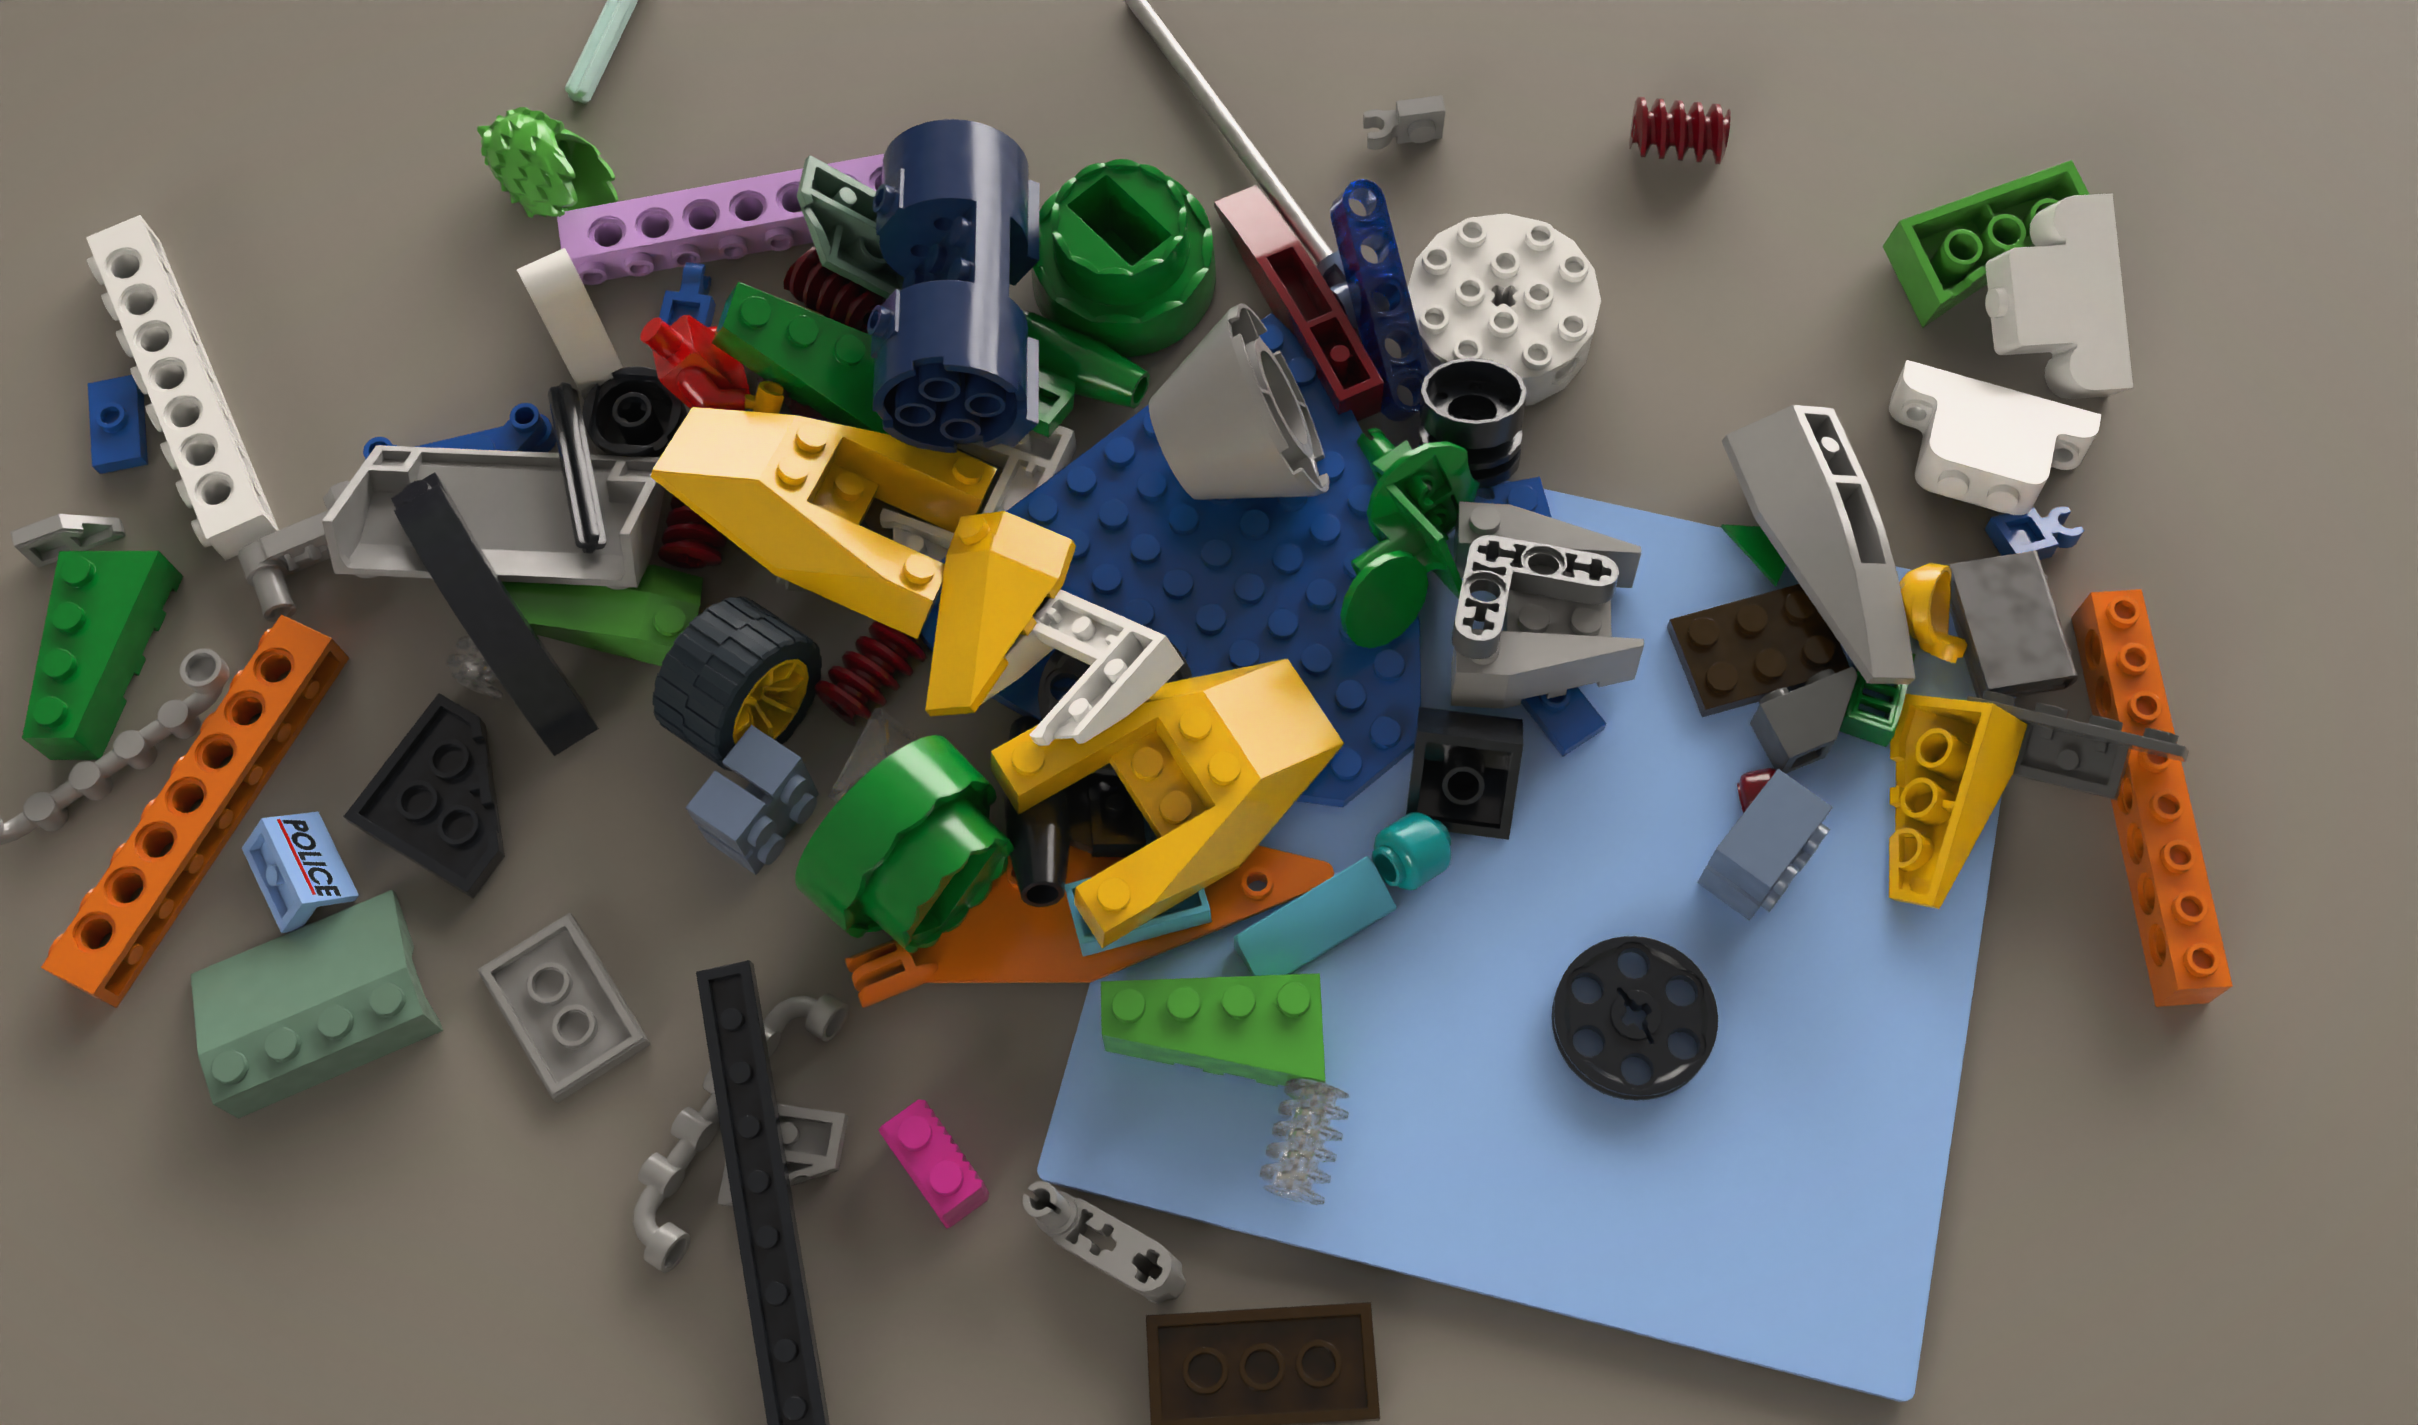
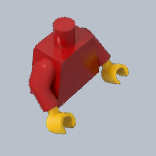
(702, 372)

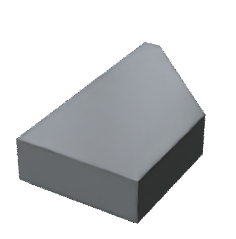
(64, 532)

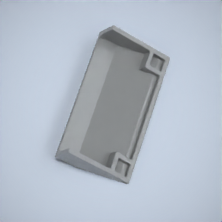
(512, 508)

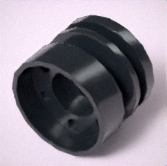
(1479, 409)

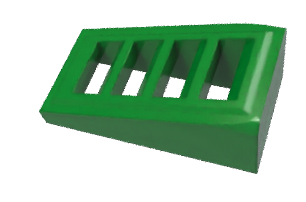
(1868, 725)

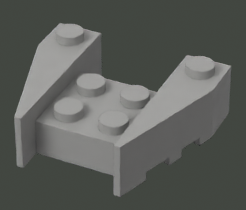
(1544, 639)

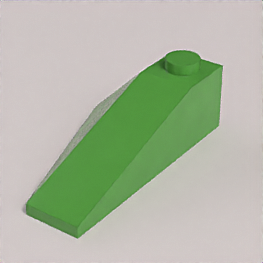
(621, 622)

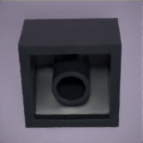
(1466, 770)

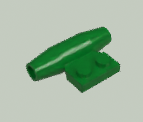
(1080, 366)

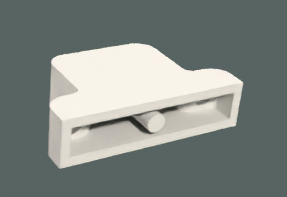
(1988, 439)

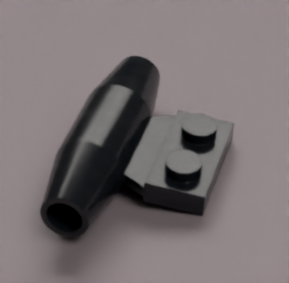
(1087, 815)

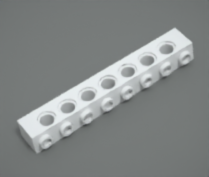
(181, 388)

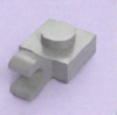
(1412, 121)

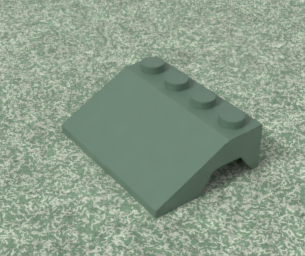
(309, 1006)

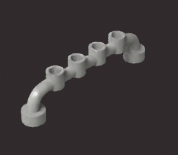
(202, 672)
(697, 1129)

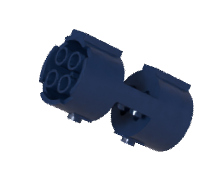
(952, 342)

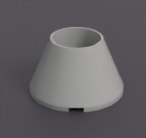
(1237, 418)

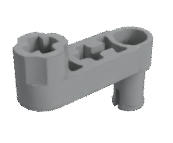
(285, 553)
(1128, 1261)

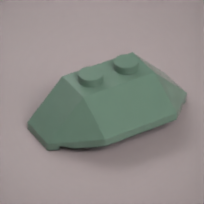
(845, 227)

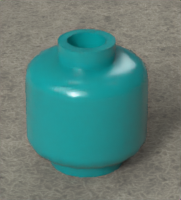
(1412, 851)

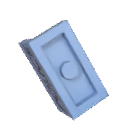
(297, 867)

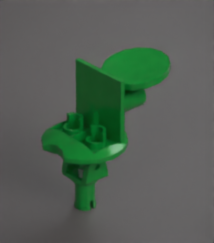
(1411, 518)

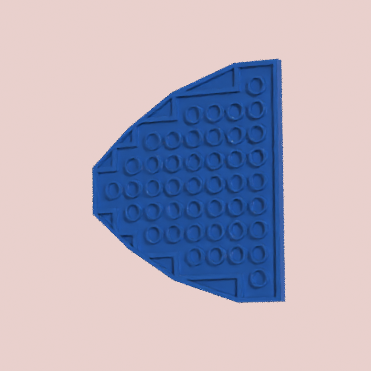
(1237, 577)

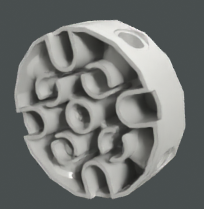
(1508, 296)

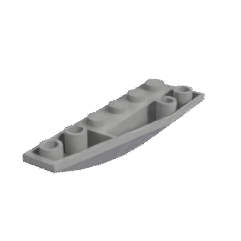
(1827, 531)

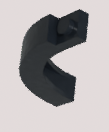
(491, 614)

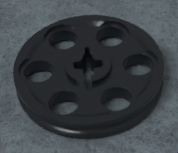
(1624, 1041)

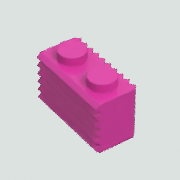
(934, 1162)

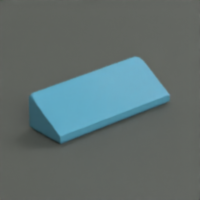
(1315, 921)

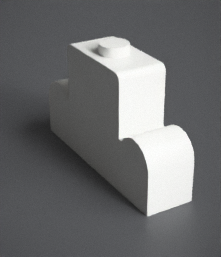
(2065, 298)

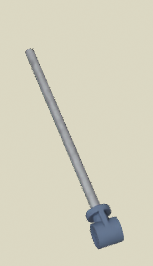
(1328, 262)

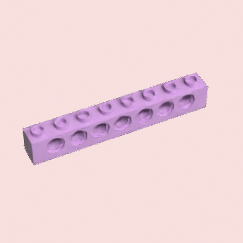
(683, 215)

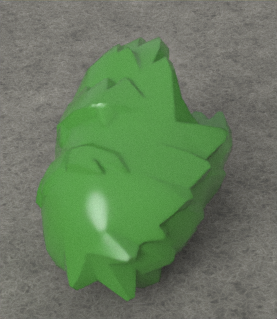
(545, 164)

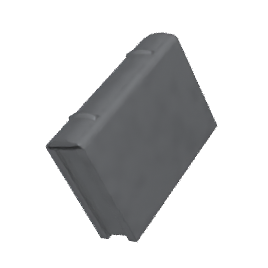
(2010, 626)

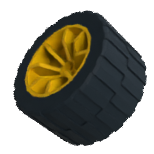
(733, 672)

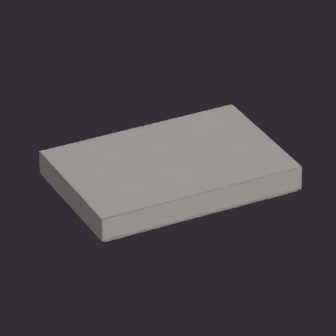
(563, 1007)

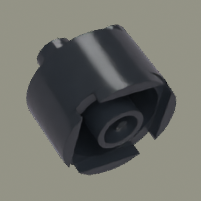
(632, 414)

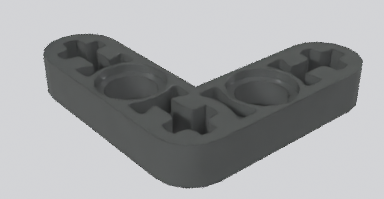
(1501, 577)

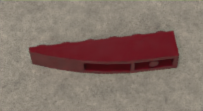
(1302, 301)

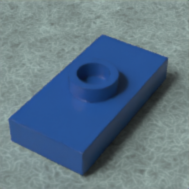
(117, 425)
(1565, 719)

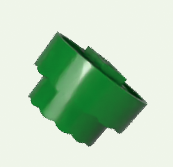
(1125, 257)
(907, 847)

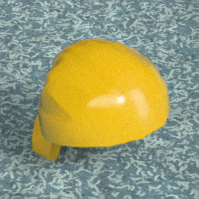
(1927, 609)

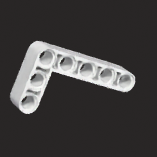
(571, 319)

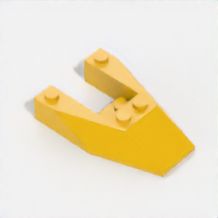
(797, 496)
(1209, 771)

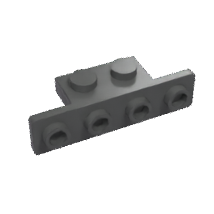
(2078, 753)

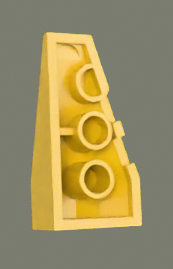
(989, 592)
(1949, 777)

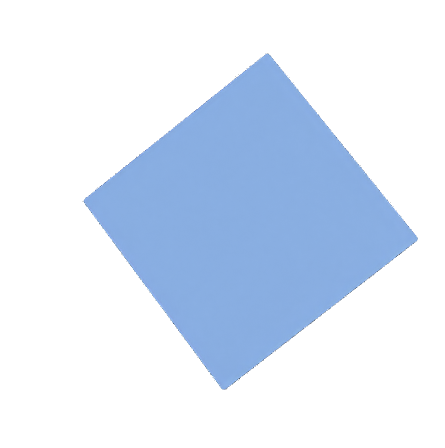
(1746, 1216)

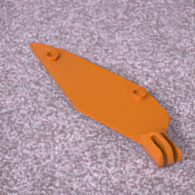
(1030, 944)

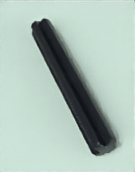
(577, 468)

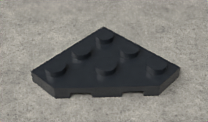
(438, 798)

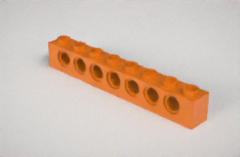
(2153, 805)
(198, 834)

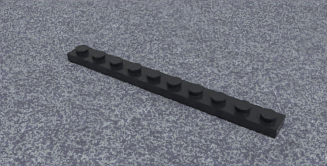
(762, 1197)

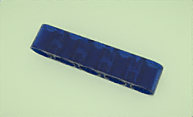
(1388, 279)

